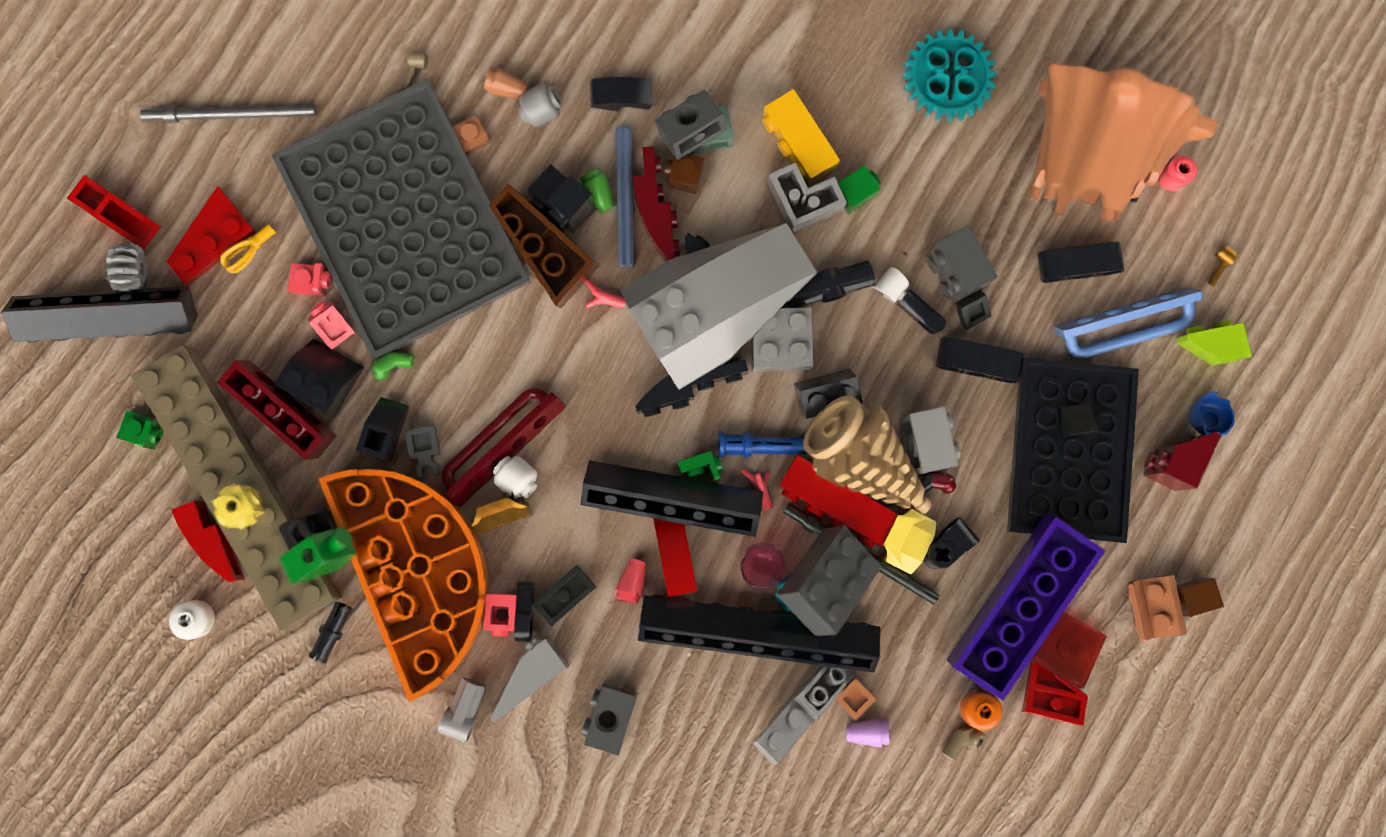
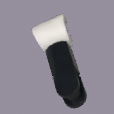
(894, 286)

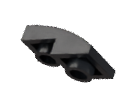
(615, 92)

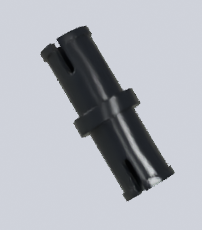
(330, 632)

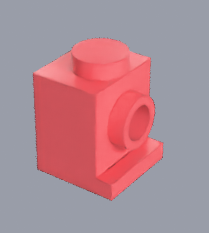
(493, 604)

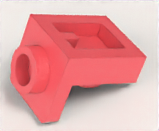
(309, 279)
(330, 324)

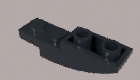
(667, 393)

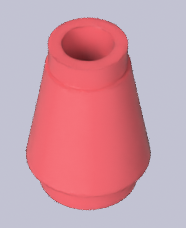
(631, 583)

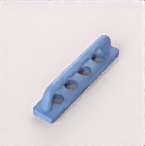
(1182, 297)

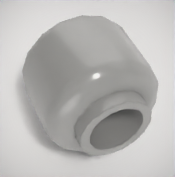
(539, 105)

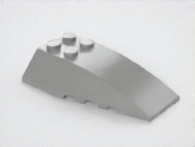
(716, 299)

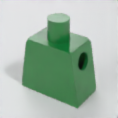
(330, 553)

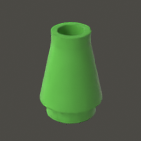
(598, 185)

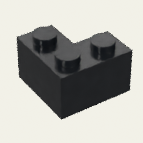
(562, 198)

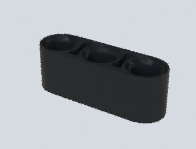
(1080, 262)
(979, 360)

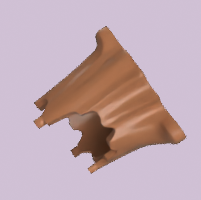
(1109, 135)

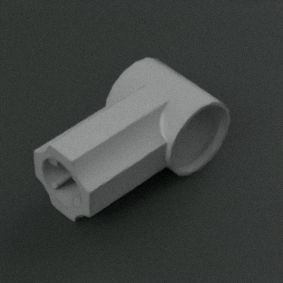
(460, 716)

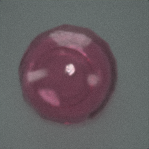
(762, 566)

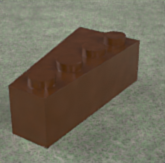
(549, 252)

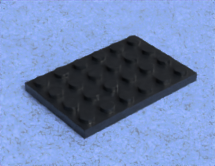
(1074, 476)

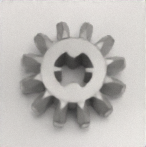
(126, 267)

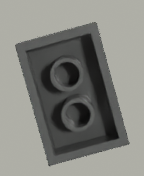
(829, 581)

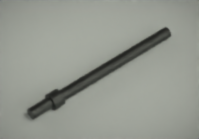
(812, 524)

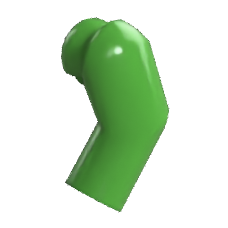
(390, 360)

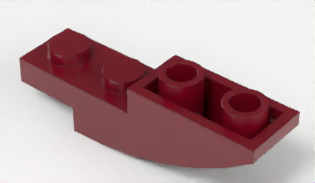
(656, 216)

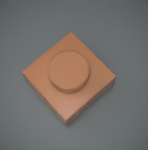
(471, 134)
(855, 699)

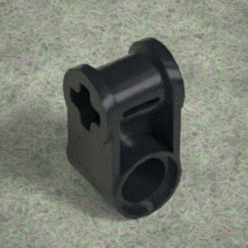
(953, 541)

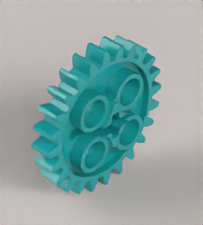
(975, 77)

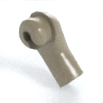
(964, 737)

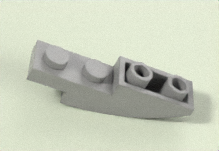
(800, 711)

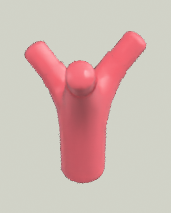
(603, 297)
(760, 484)

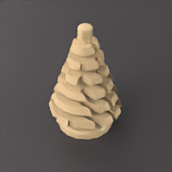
(864, 454)

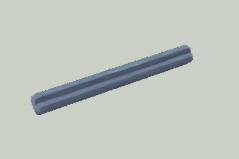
(625, 197)

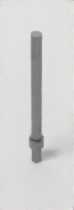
(173, 114)

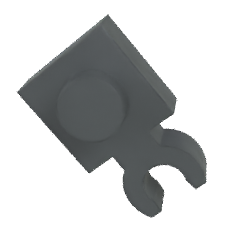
(422, 445)

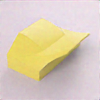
(909, 540)

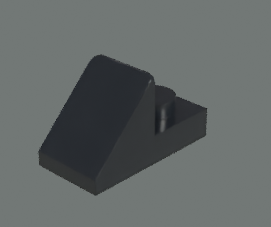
(301, 528)

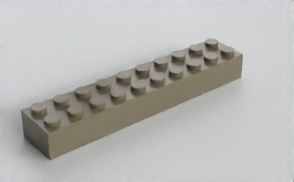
(221, 455)

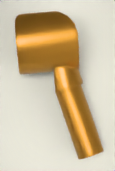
(1226, 256)

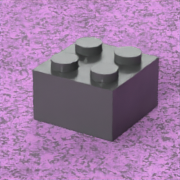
(960, 264)

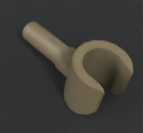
(415, 61)

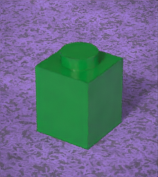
(859, 188)

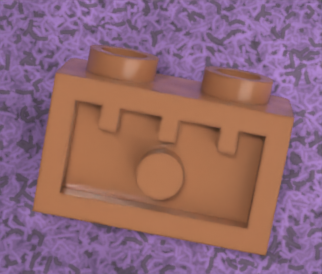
(1156, 607)

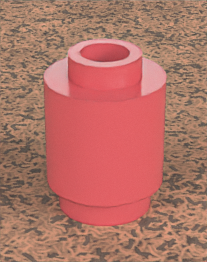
(1178, 173)

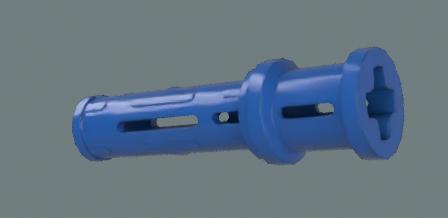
(747, 445)

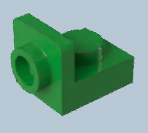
(140, 430)
(695, 465)

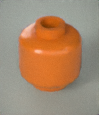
(972, 705)

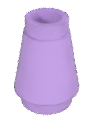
(869, 732)

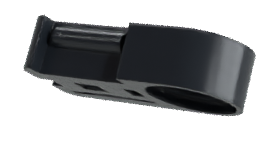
(524, 611)

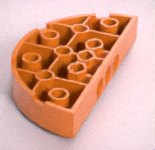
(416, 570)

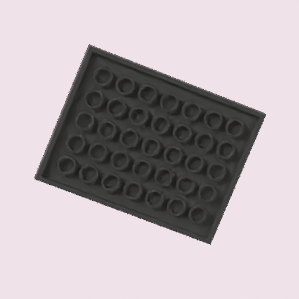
(400, 219)

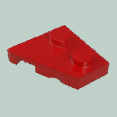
(1053, 697)

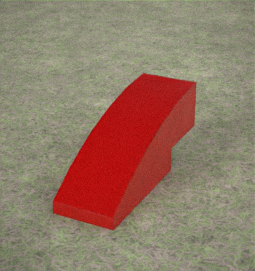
(114, 212)
(208, 540)
(675, 557)

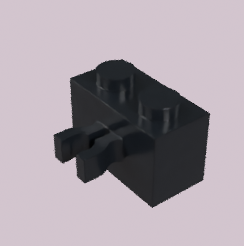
(818, 392)

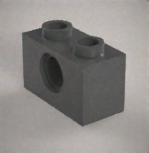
(683, 137)
(603, 736)

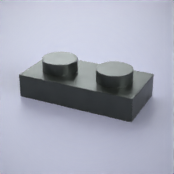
(564, 595)

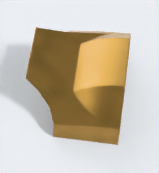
(499, 514)

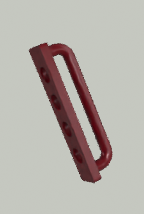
(512, 443)

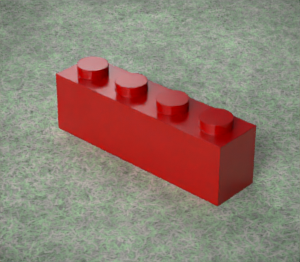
(841, 504)

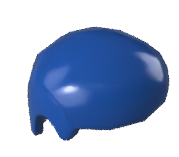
(1212, 414)

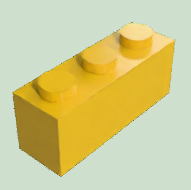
(800, 137)

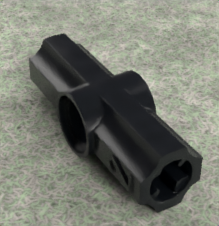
(834, 284)

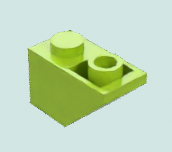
(1218, 345)

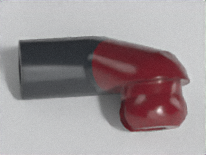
(939, 480)

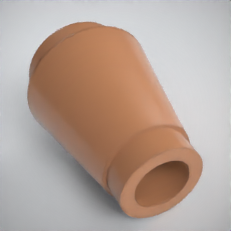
(504, 84)

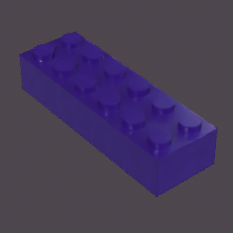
(1025, 606)

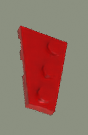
(210, 234)

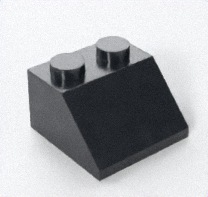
(319, 377)

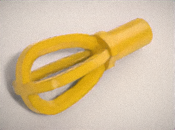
(255, 243)

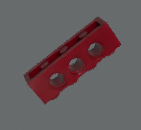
(276, 409)

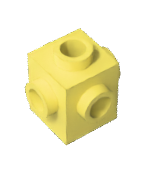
(247, 510)

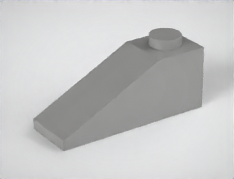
(532, 672)

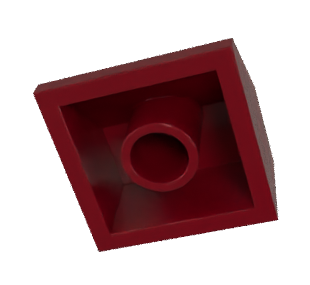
(1182, 463)

